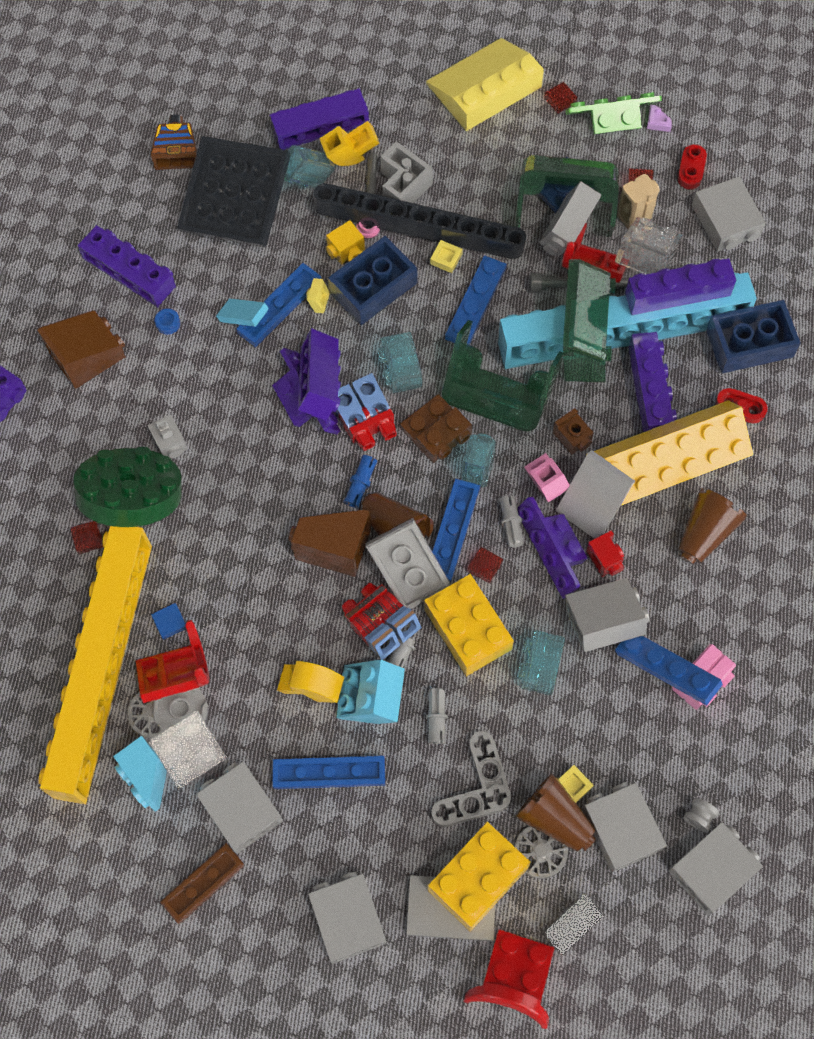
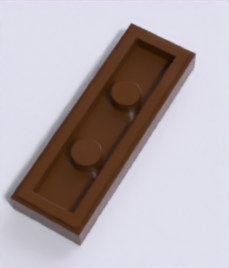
(202, 883)

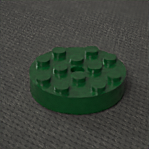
(127, 487)

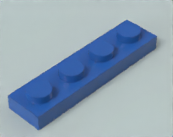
(477, 297)
(280, 304)
(455, 525)
(670, 668)
(329, 772)

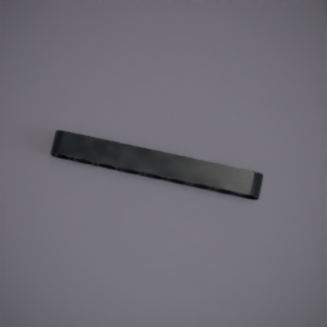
(407, 223)

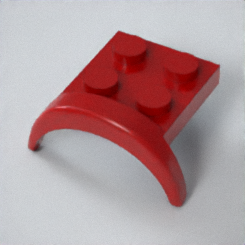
(593, 256)
(173, 670)
(516, 976)

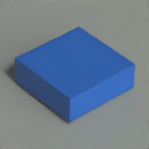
(169, 621)

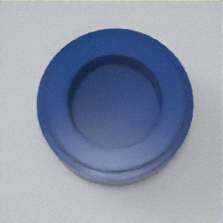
(167, 321)

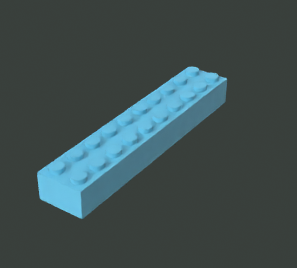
(539, 334)

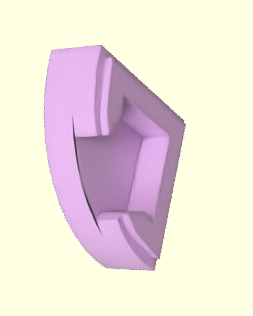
(658, 120)

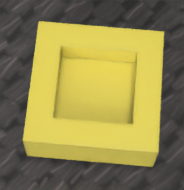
(446, 256)
(318, 295)
(575, 783)

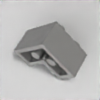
(406, 174)

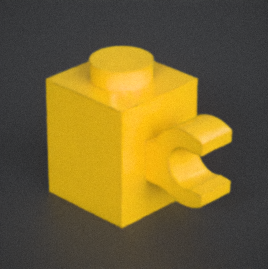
(345, 243)

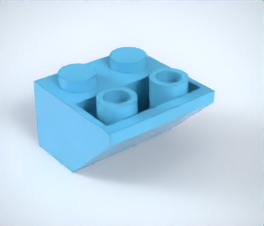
(371, 692)
(142, 768)

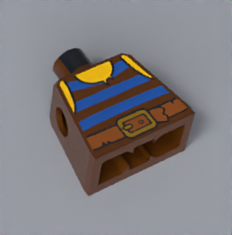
(174, 145)

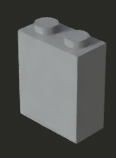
(728, 214)
(569, 218)
(606, 614)
(239, 807)
(623, 826)
(716, 868)
(347, 917)

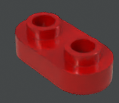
(693, 165)
(746, 401)

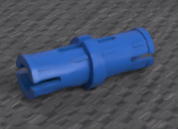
(360, 481)

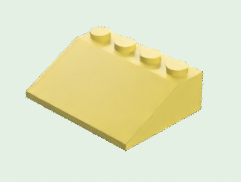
(487, 82)

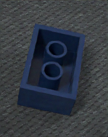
(373, 280)
(753, 336)

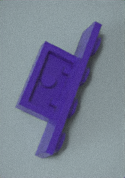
(288, 393)
(554, 544)

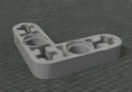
(488, 787)

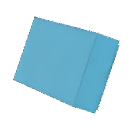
(242, 312)

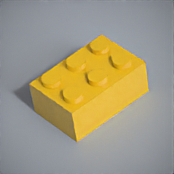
(468, 625)
(478, 876)

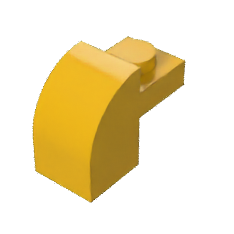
(348, 148)
(312, 681)

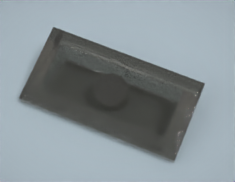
(572, 924)

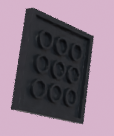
(234, 191)

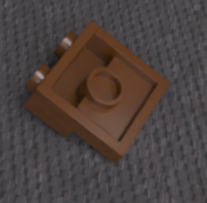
(437, 428)

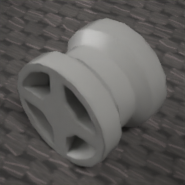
(701, 815)

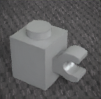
(167, 437)

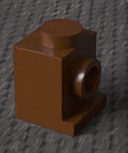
(564, 432)

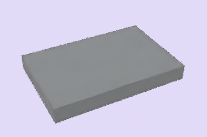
(595, 495)
(408, 564)
(431, 919)

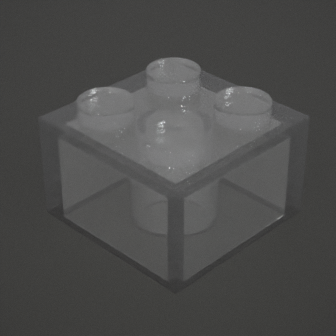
(648, 246)
(187, 749)

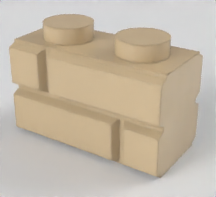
(637, 200)

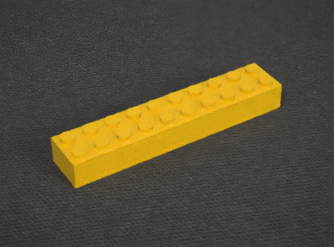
(96, 665)

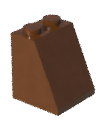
(82, 346)
(332, 540)

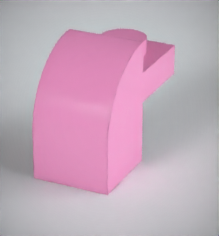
(547, 477)

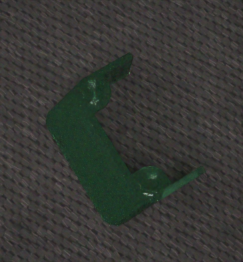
(567, 171)
(586, 322)
(492, 394)

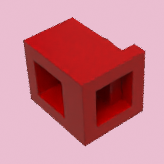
(606, 555)

